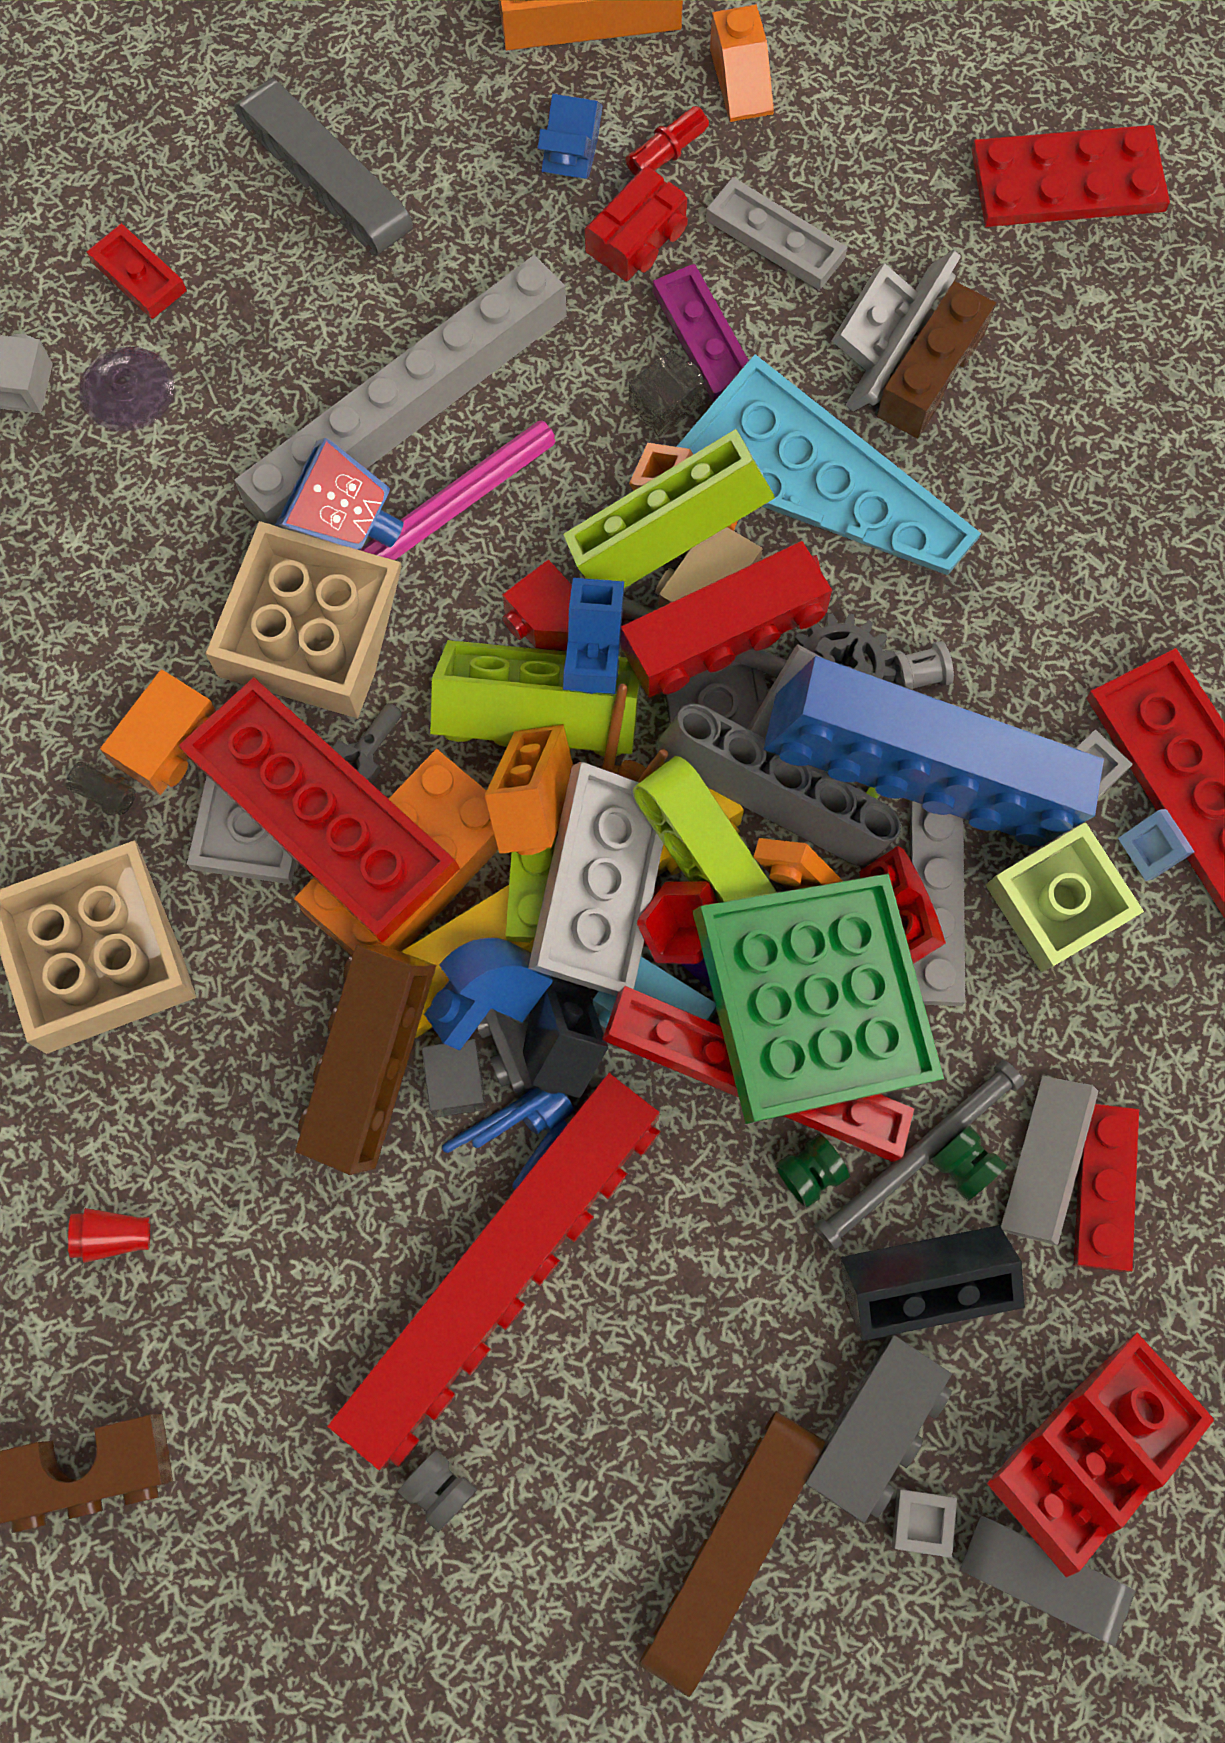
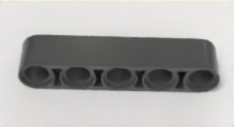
(325, 165)
(790, 795)

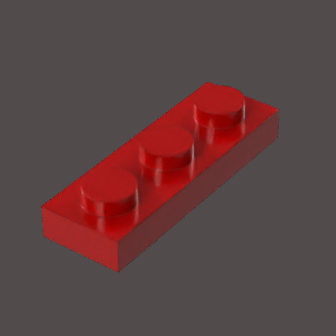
(1107, 1190)

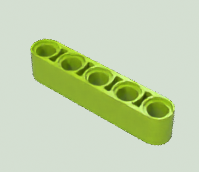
(699, 832)

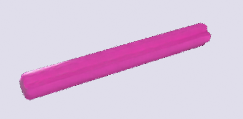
(467, 489)

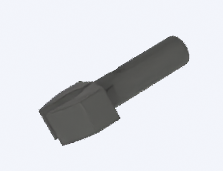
(370, 742)

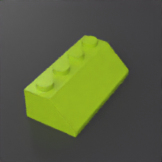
(507, 689)

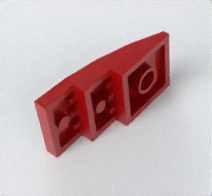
(1101, 1454)

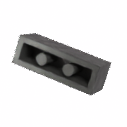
(879, 1429)

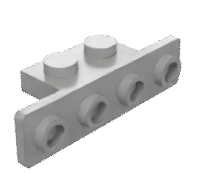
(885, 321)

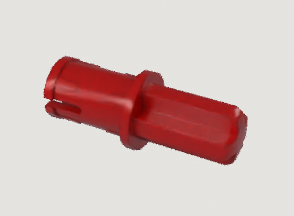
(668, 141)

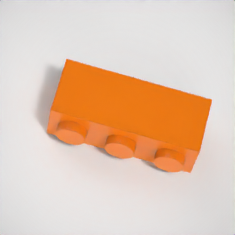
(530, 790)

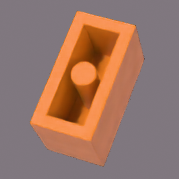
(150, 732)

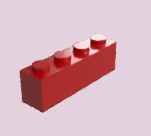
(726, 620)

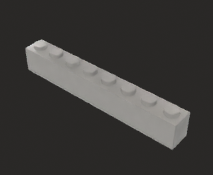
(416, 383)

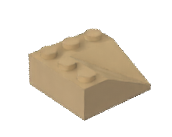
(306, 619)
(89, 949)

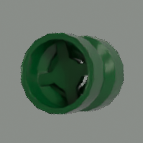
(968, 1163)
(812, 1170)

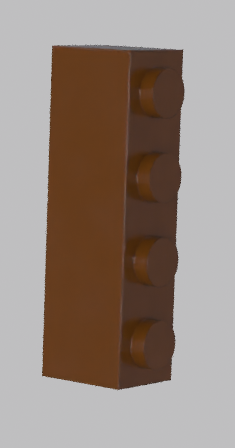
(364, 1058)

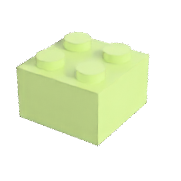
(1063, 897)

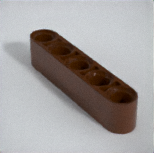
(732, 1554)

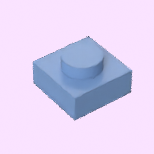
(1156, 844)

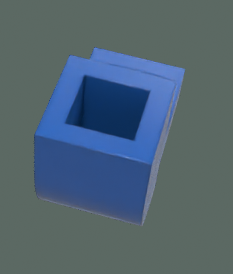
(570, 136)
(594, 636)
(482, 978)

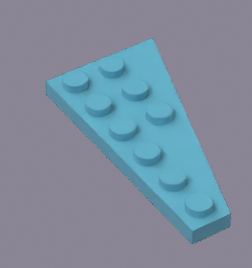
(830, 473)

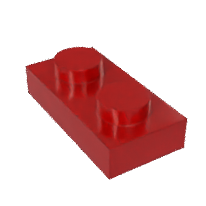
(136, 271)

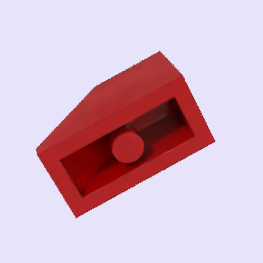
(539, 608)

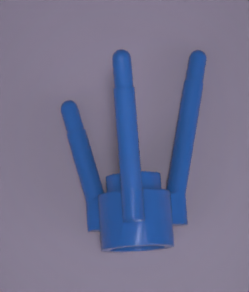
(536, 1109)

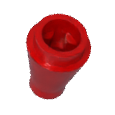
(106, 1234)

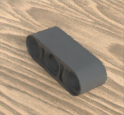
(1027, 1573)

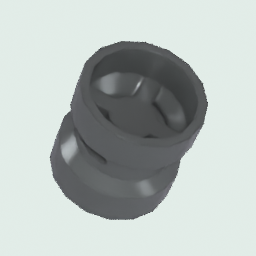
(427, 1481)

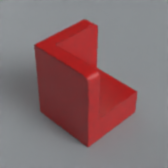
(670, 923)

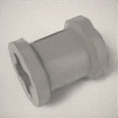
(924, 667)

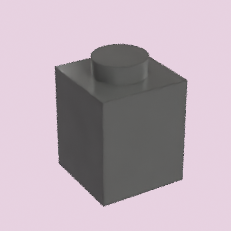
(453, 1079)

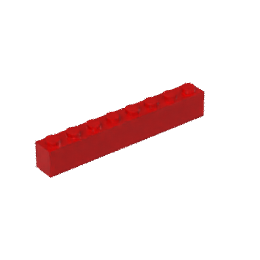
(494, 1273)

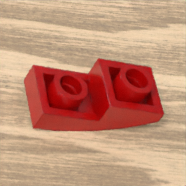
(914, 904)

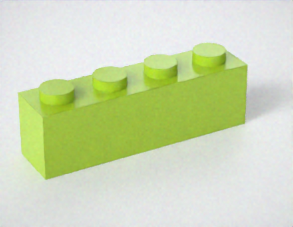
(670, 513)

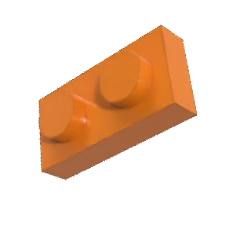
(793, 864)

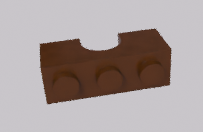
(933, 359)
(128, 1463)

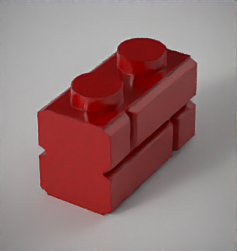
(637, 224)

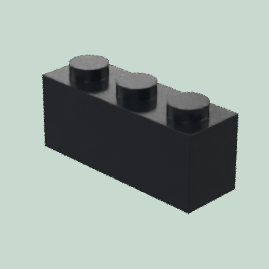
(932, 1282)

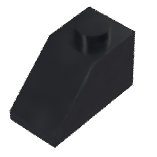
(563, 1039)

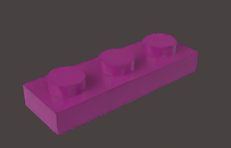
(700, 327)

